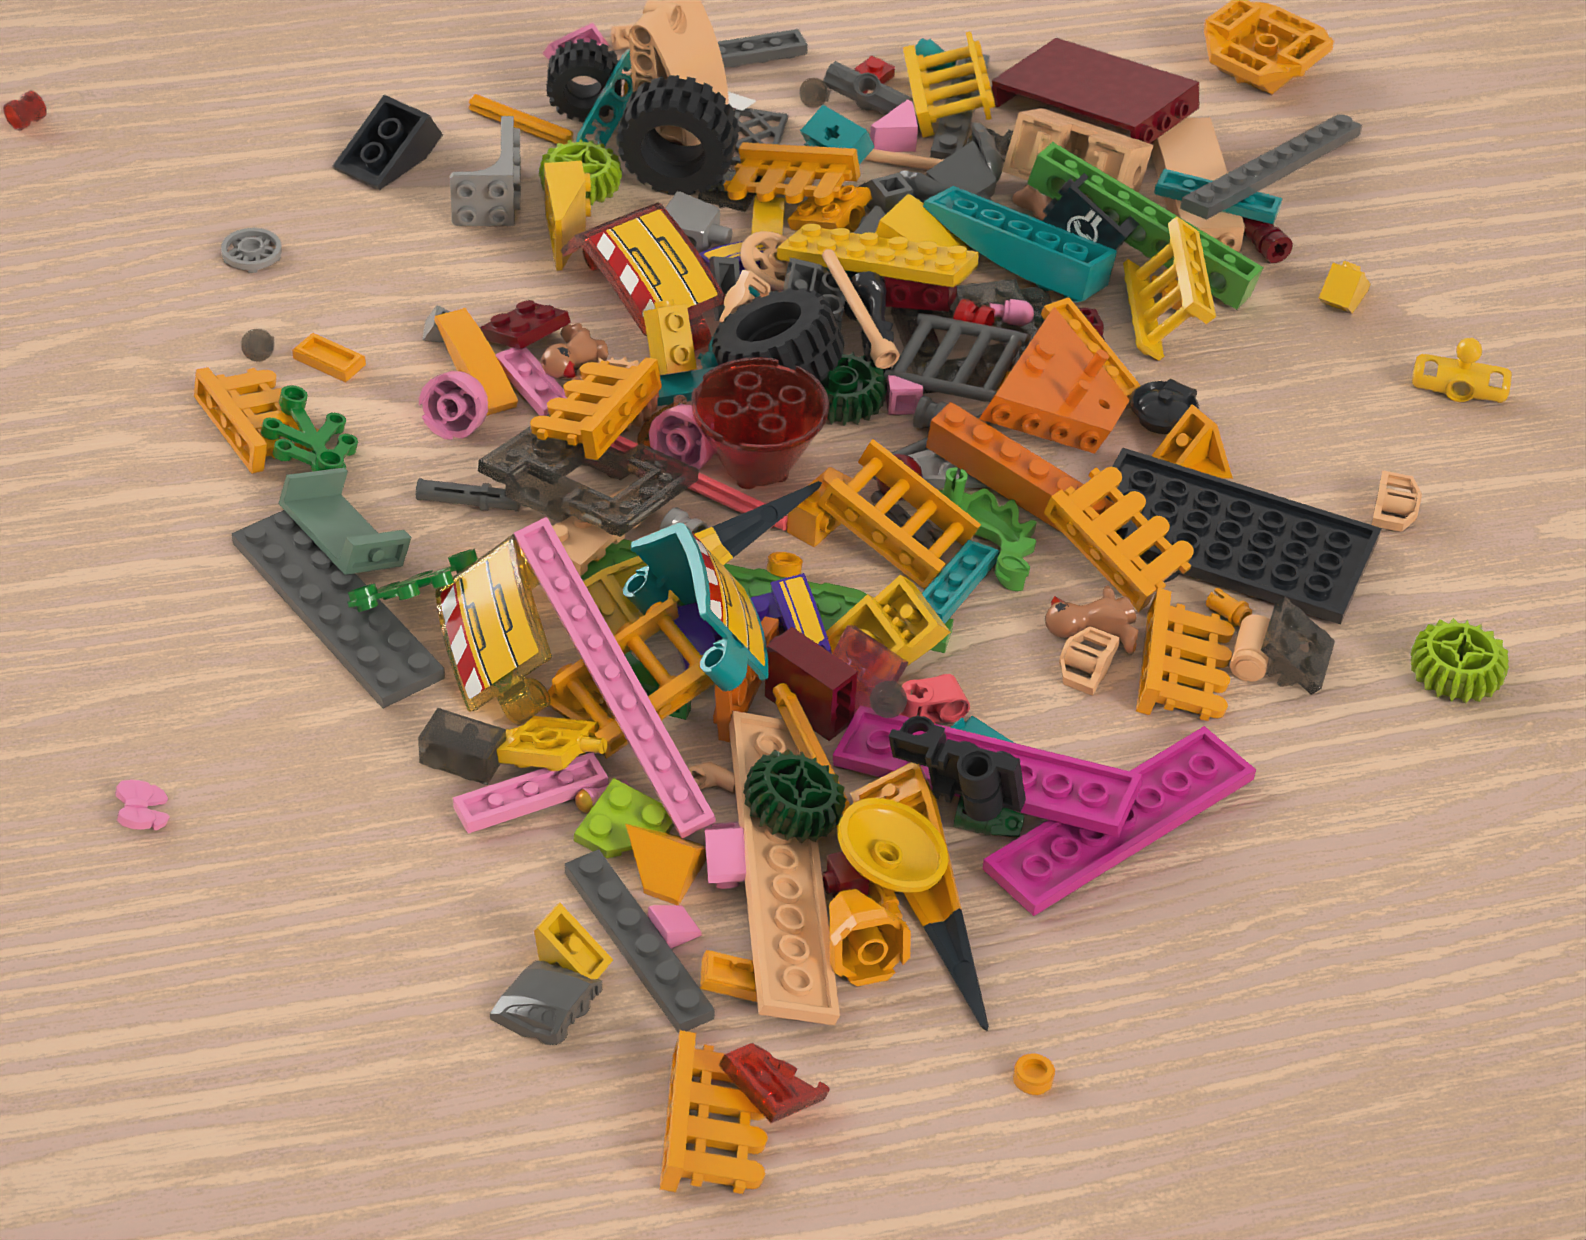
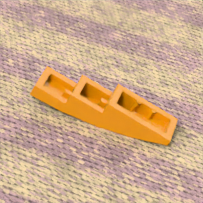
(475, 357)

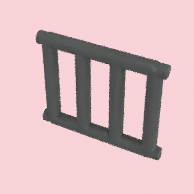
(955, 329)

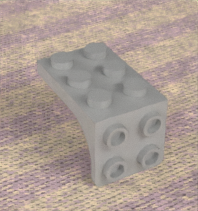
(493, 193)

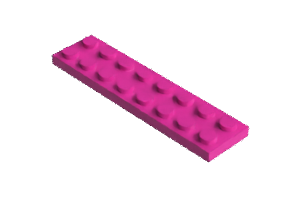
(1054, 784)
(1174, 788)

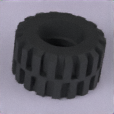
(576, 61)

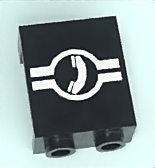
(1082, 217)

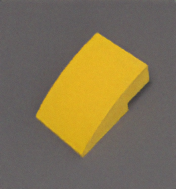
(918, 225)
(895, 618)

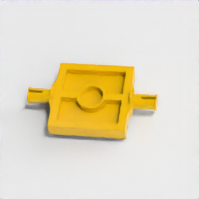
(550, 742)

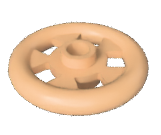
(770, 266)

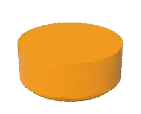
(784, 564)
(1033, 1074)

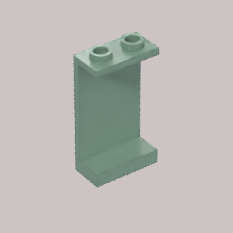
(336, 526)

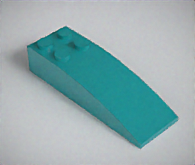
(1025, 244)

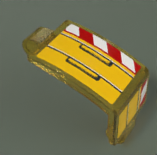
(496, 633)

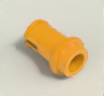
(1228, 607)

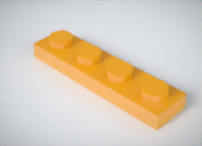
(1094, 342)

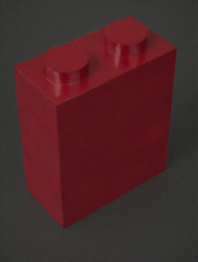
(816, 677)

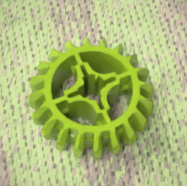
(596, 160)
(1480, 667)

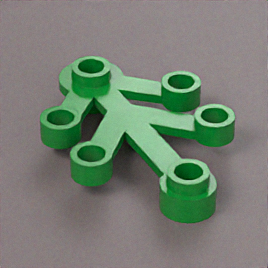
(293, 403)
(366, 596)

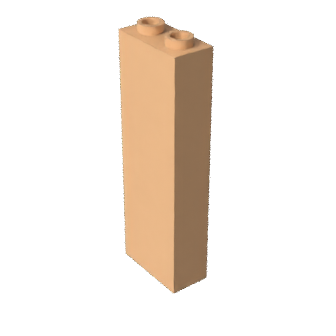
(1194, 150)

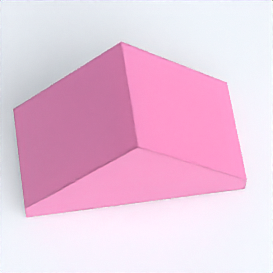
(896, 130)

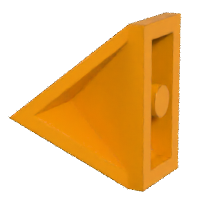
(1195, 445)
(665, 862)

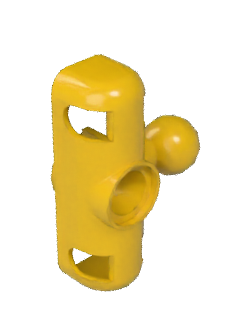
(1462, 377)

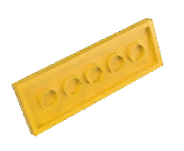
(885, 256)

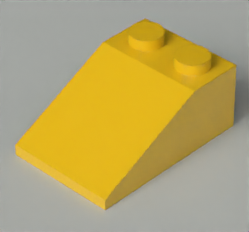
(565, 204)

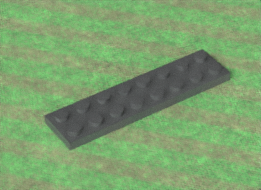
(368, 642)

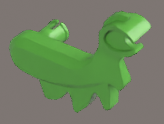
(998, 526)

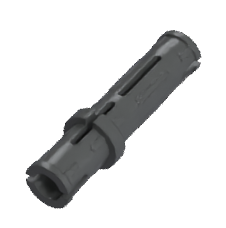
(455, 493)

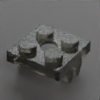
(1282, 643)

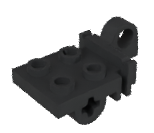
(979, 775)

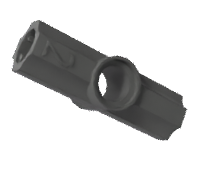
(852, 84)

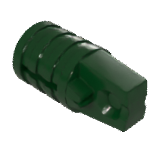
(1007, 823)

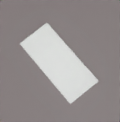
(739, 102)

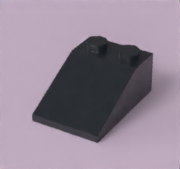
(388, 143)

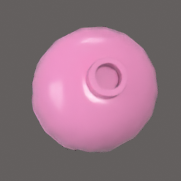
(453, 404)
(680, 437)

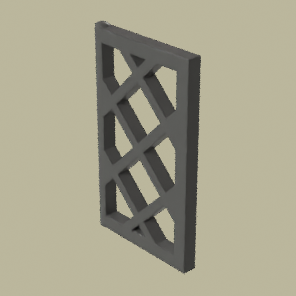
(760, 118)

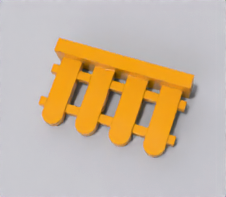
(797, 162)
(614, 398)
(236, 415)
(1098, 541)
(1158, 665)
(704, 1132)

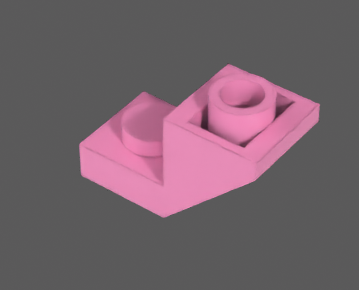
(725, 854)

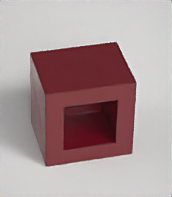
(842, 876)

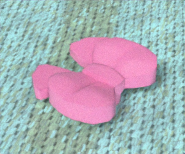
(136, 797)

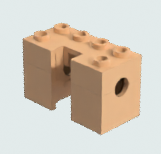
(1104, 149)

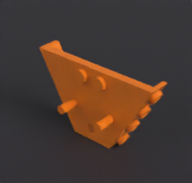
(1059, 390)

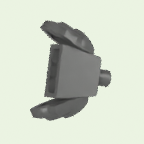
(971, 168)

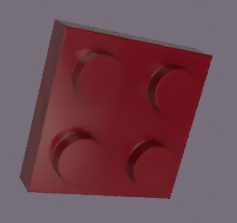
(525, 324)

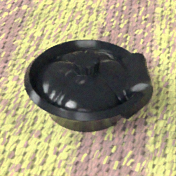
(1162, 404)

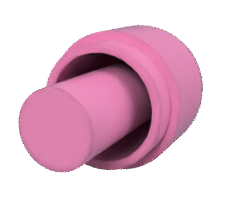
(1014, 312)

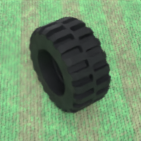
(681, 105)
(783, 326)

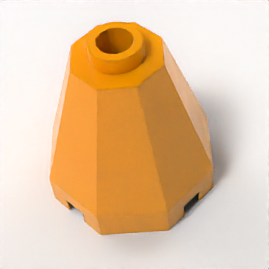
(865, 939)

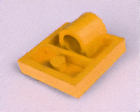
(840, 213)

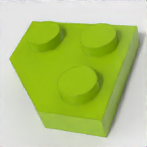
(607, 820)

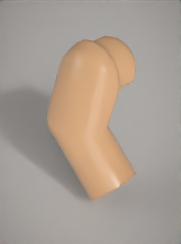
(712, 775)

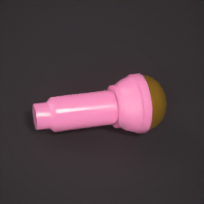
(588, 797)

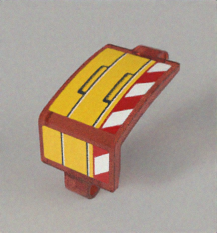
(651, 262)

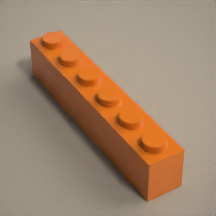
(999, 461)

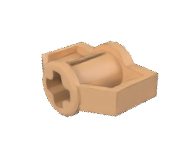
(740, 294)
(1396, 501)
(1087, 659)

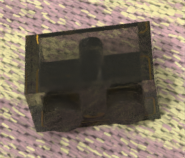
(461, 746)

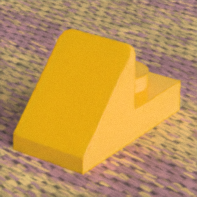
(567, 942)

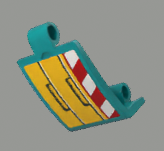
(687, 568)

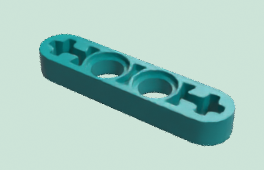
(609, 98)

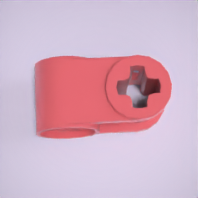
(936, 698)

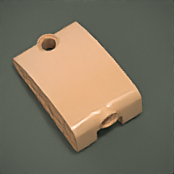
(680, 41)

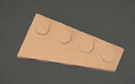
(584, 540)

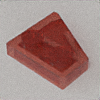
(770, 1082)

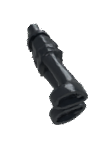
(872, 292)

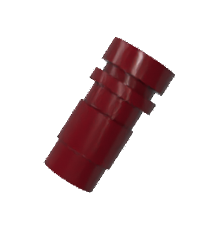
(1268, 239)

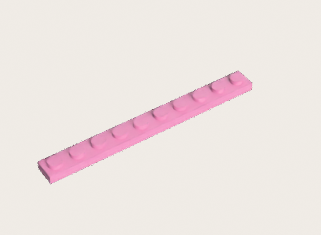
(615, 678)

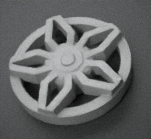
(254, 247)

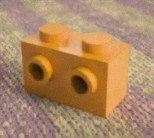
(808, 519)

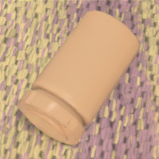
(1248, 660)

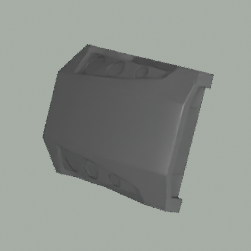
(817, 278)
(545, 1002)

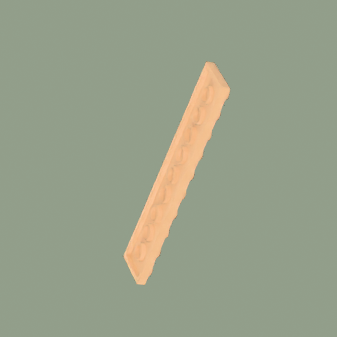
(782, 894)

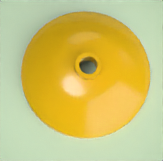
(892, 845)

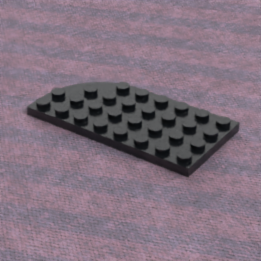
(1252, 537)

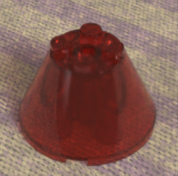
(759, 417)

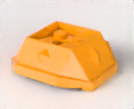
(1263, 43)

